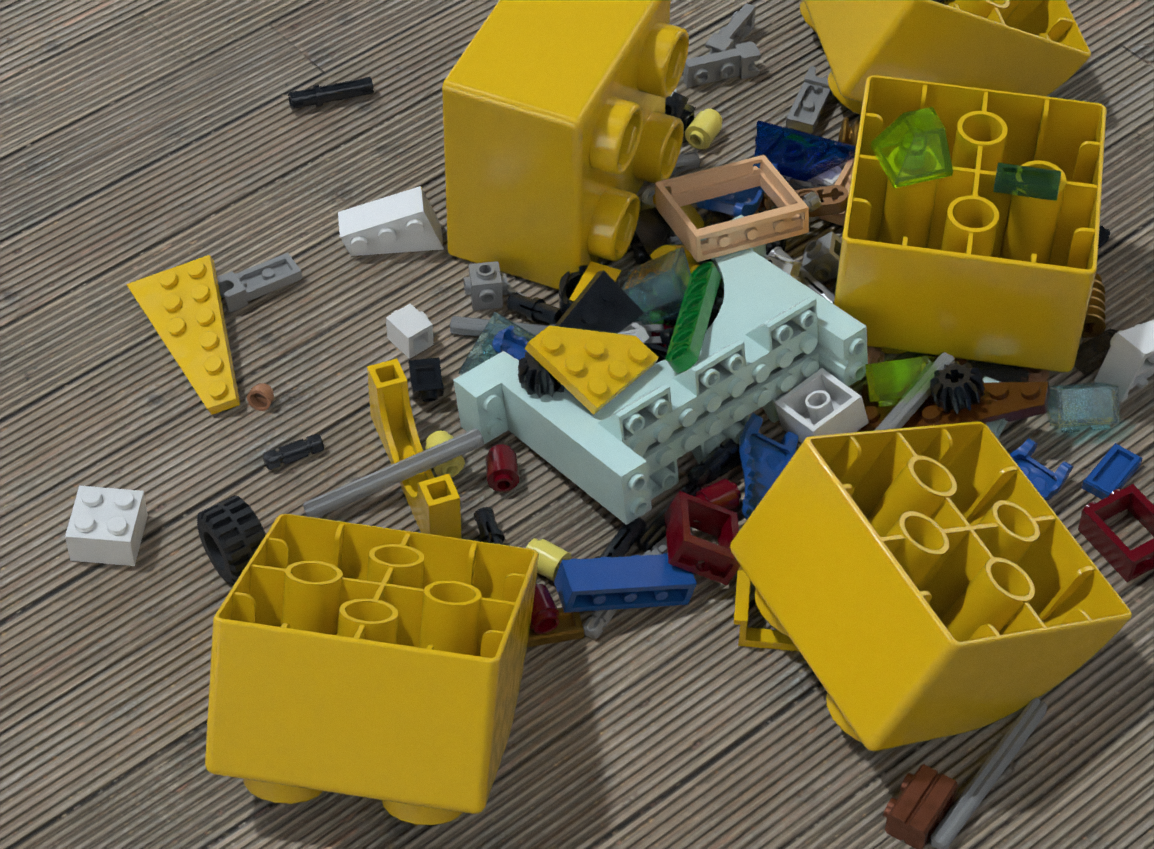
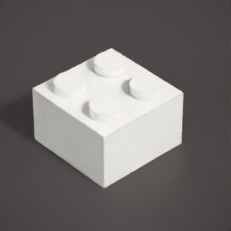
(821, 407)
(106, 525)

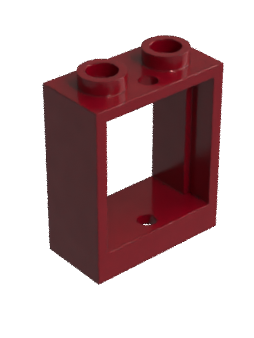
(686, 550)
(1125, 561)

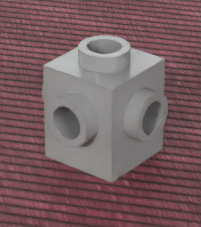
(822, 257)
(485, 285)

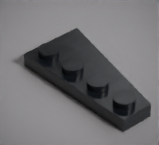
(601, 307)

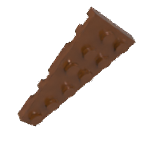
(1001, 401)

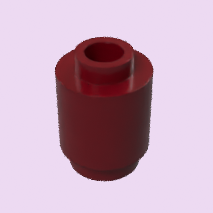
(502, 468)
(722, 493)
(544, 611)

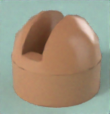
(260, 396)

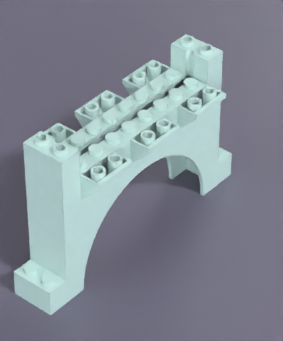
(626, 454)

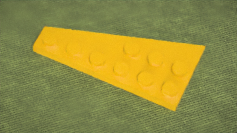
(191, 322)

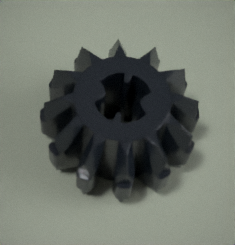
(536, 378)
(957, 387)

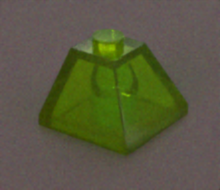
(914, 148)
(894, 378)

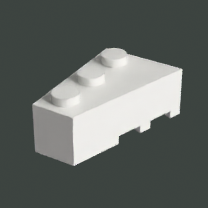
(391, 225)
(1129, 359)

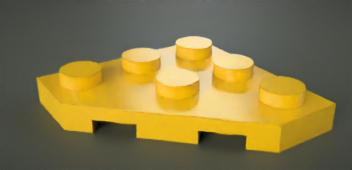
(591, 363)

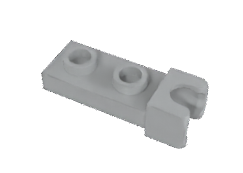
(735, 32)
(722, 65)
(809, 102)
(257, 281)

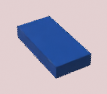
(1112, 472)

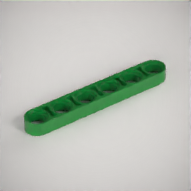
(693, 317)

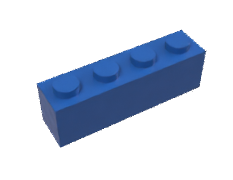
(622, 583)

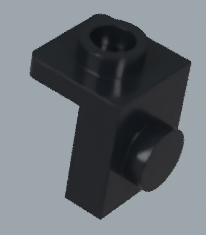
(426, 379)

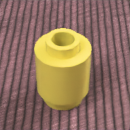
(704, 129)
(450, 467)
(549, 557)

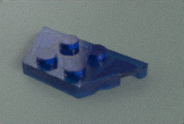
(799, 153)

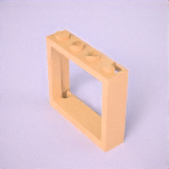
(739, 234)

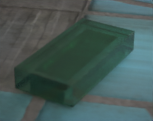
(1027, 181)

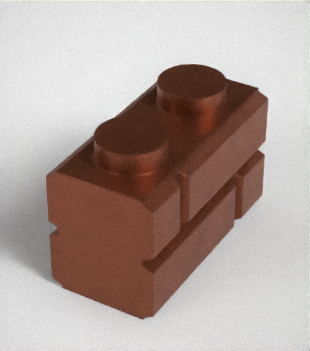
(920, 806)

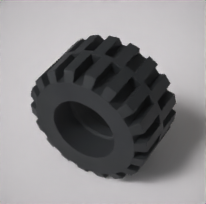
(230, 536)

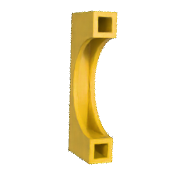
(431, 498)

